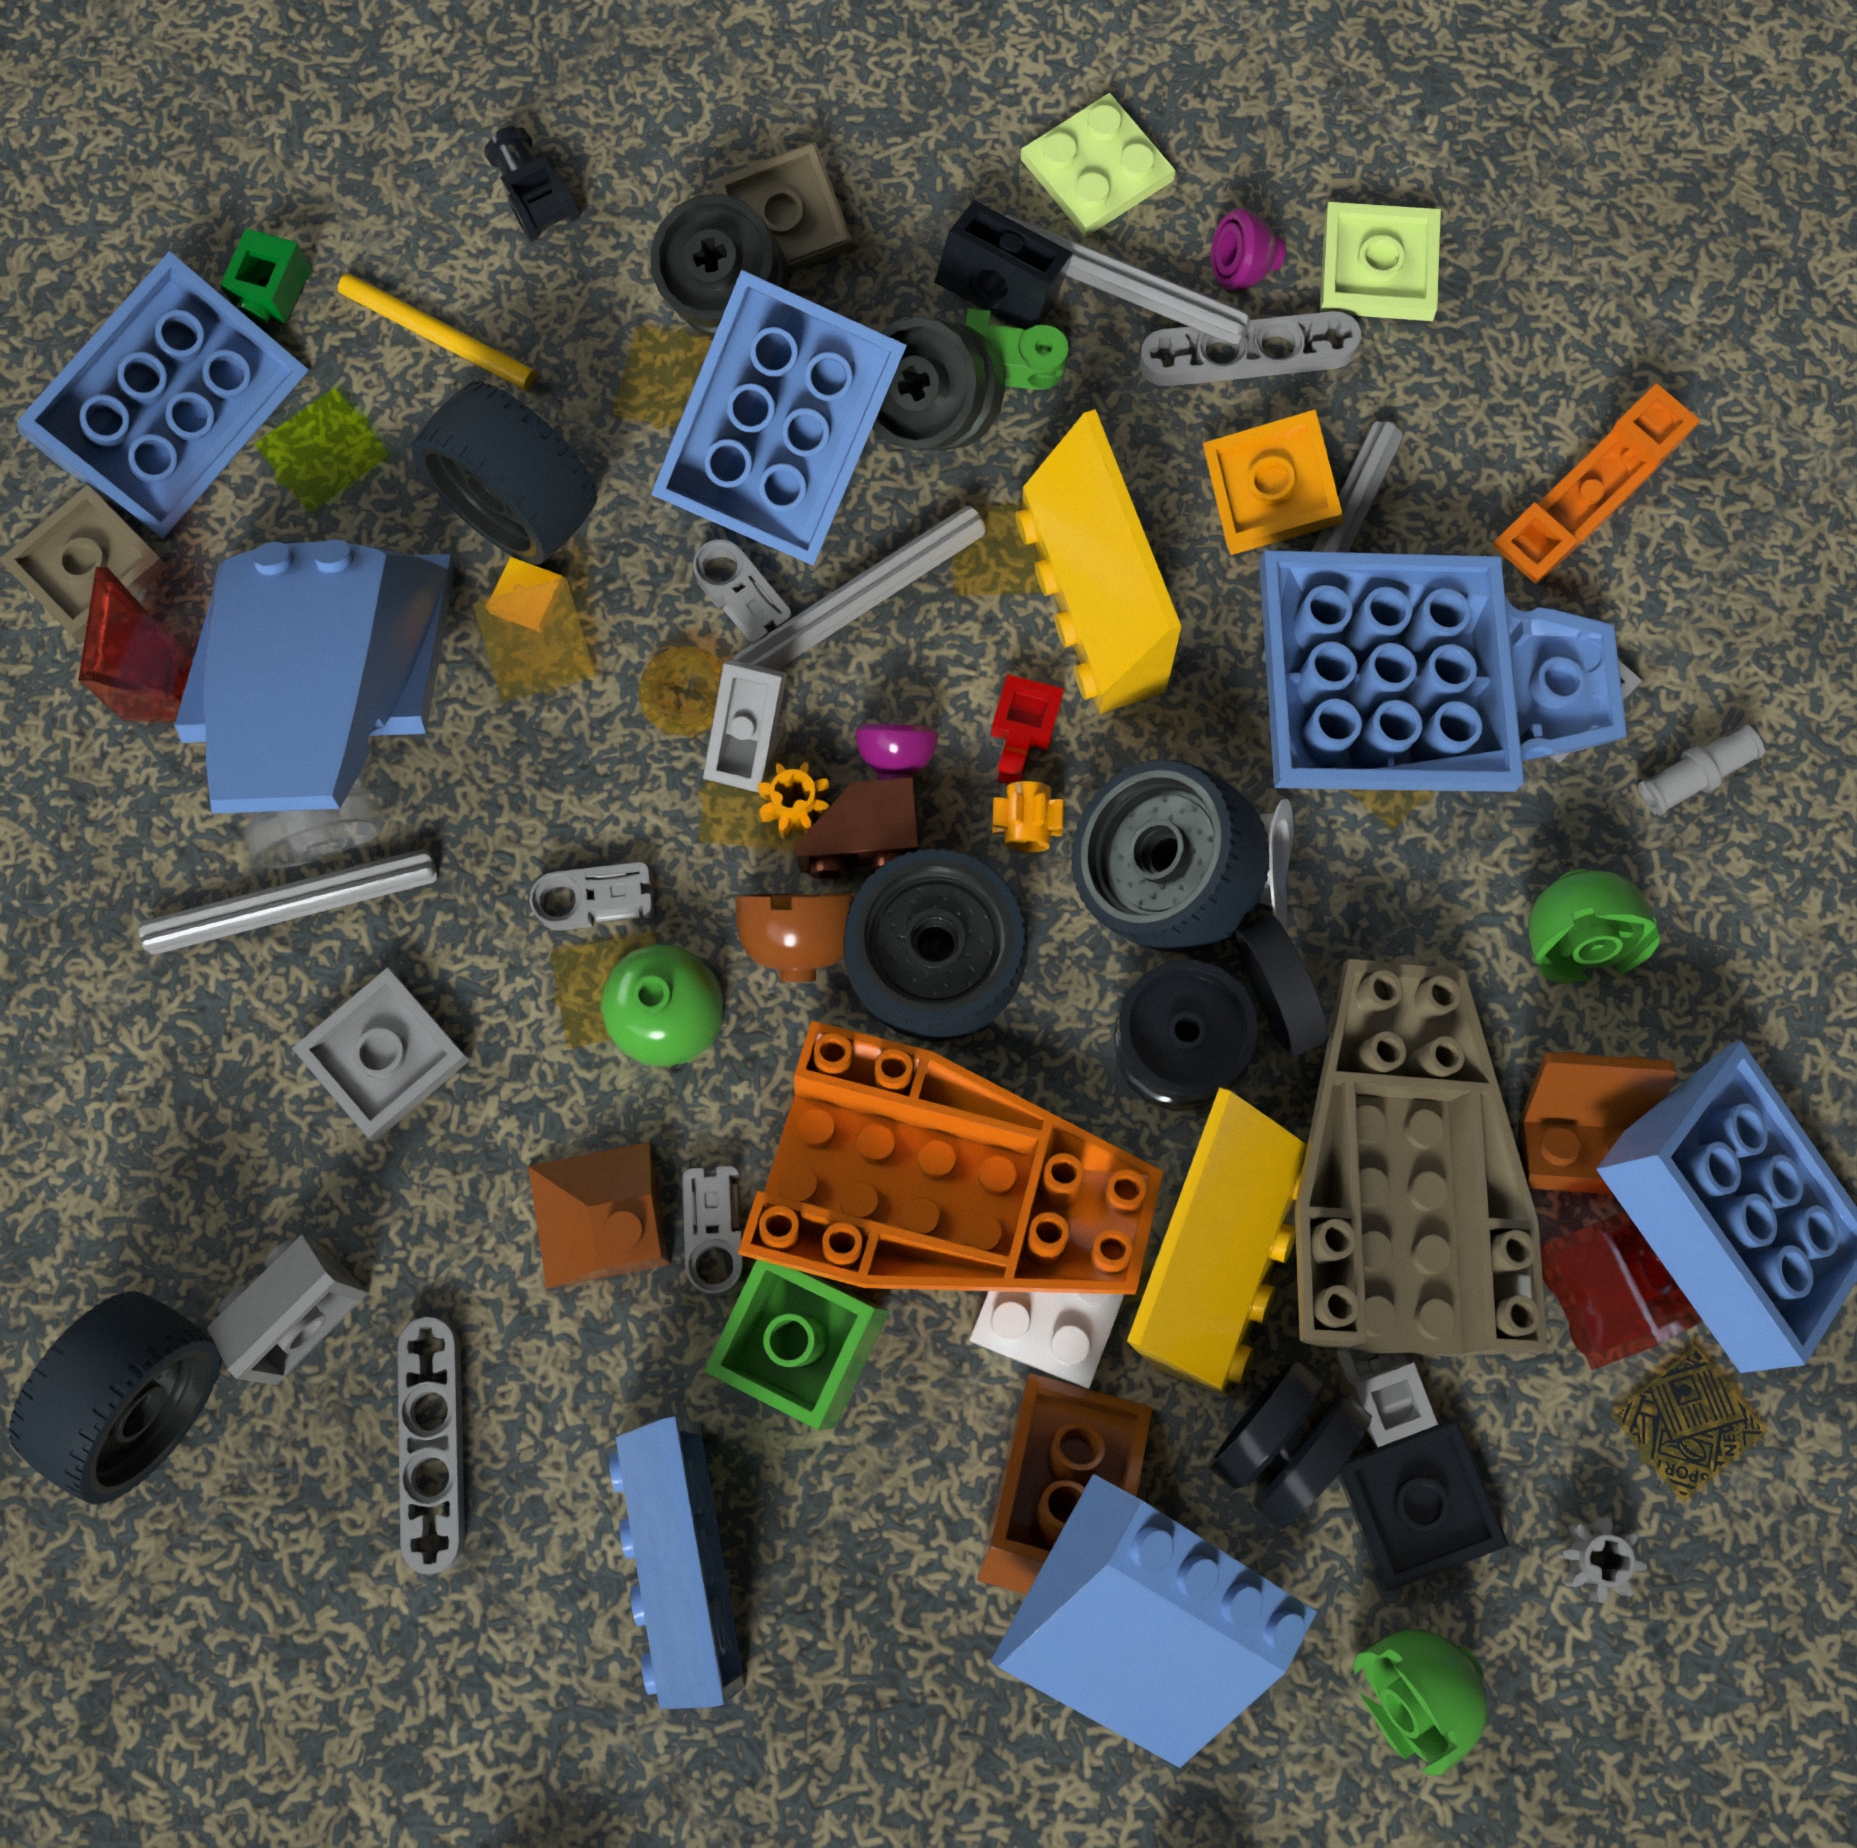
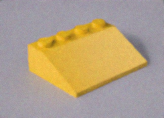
(1099, 570)
(1221, 1249)

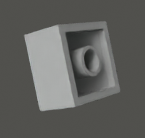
(284, 1311)

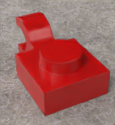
(1025, 720)

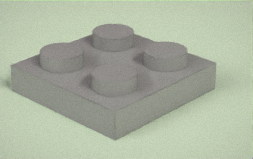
(380, 1054)

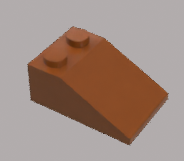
(1054, 1450)

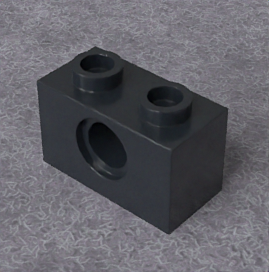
(1002, 266)

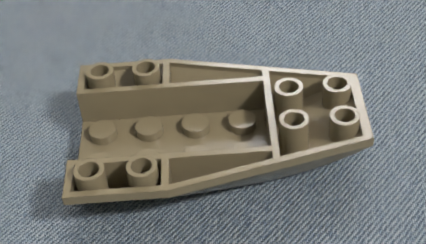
(1412, 1180)

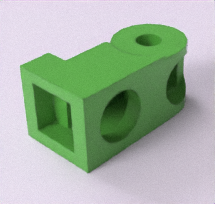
(1028, 357)

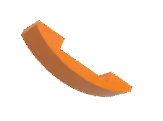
(1597, 484)

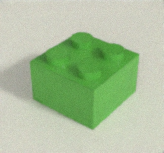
(797, 1343)

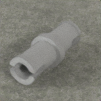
(1701, 769)

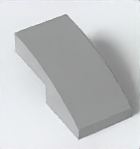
(1389, 1391)

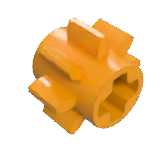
(785, 787)
(1028, 816)

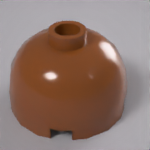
(793, 931)

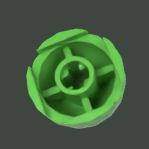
(1596, 920)
(662, 1005)
(1435, 1703)

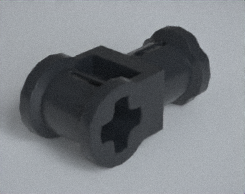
(531, 185)

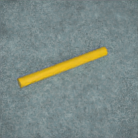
(436, 331)

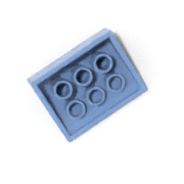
(162, 397)
(778, 418)
(1740, 1211)
(678, 1565)
(1150, 1626)

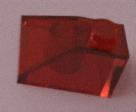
(130, 656)

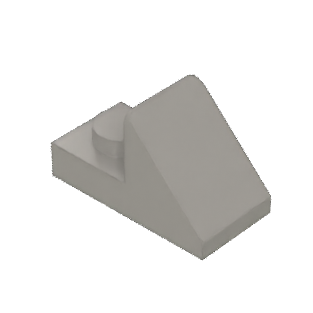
(745, 725)

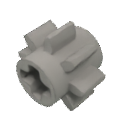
(1600, 1579)

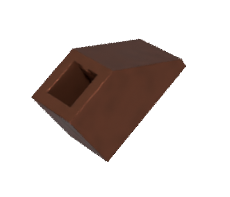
(861, 829)

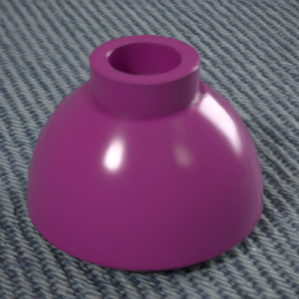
(1245, 250)
(896, 749)

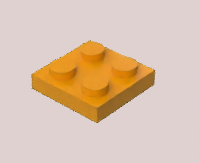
(1273, 482)

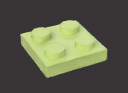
(1097, 164)
(1380, 261)

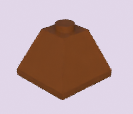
(599, 1215)

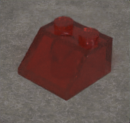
(1614, 1291)

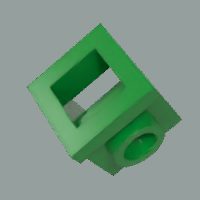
(265, 277)

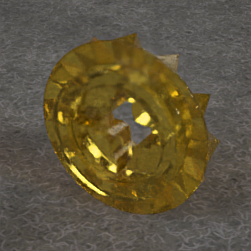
(674, 669)

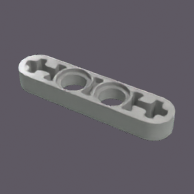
(1251, 357)
(418, 1445)

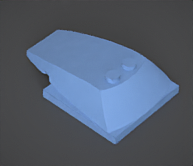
(307, 662)
(1424, 674)

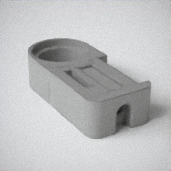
(746, 595)
(600, 893)
(710, 1223)

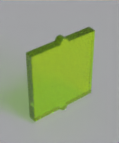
(321, 450)

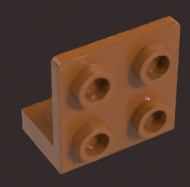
(1581, 1111)

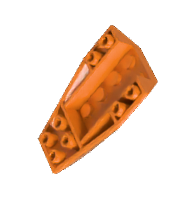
(943, 1181)

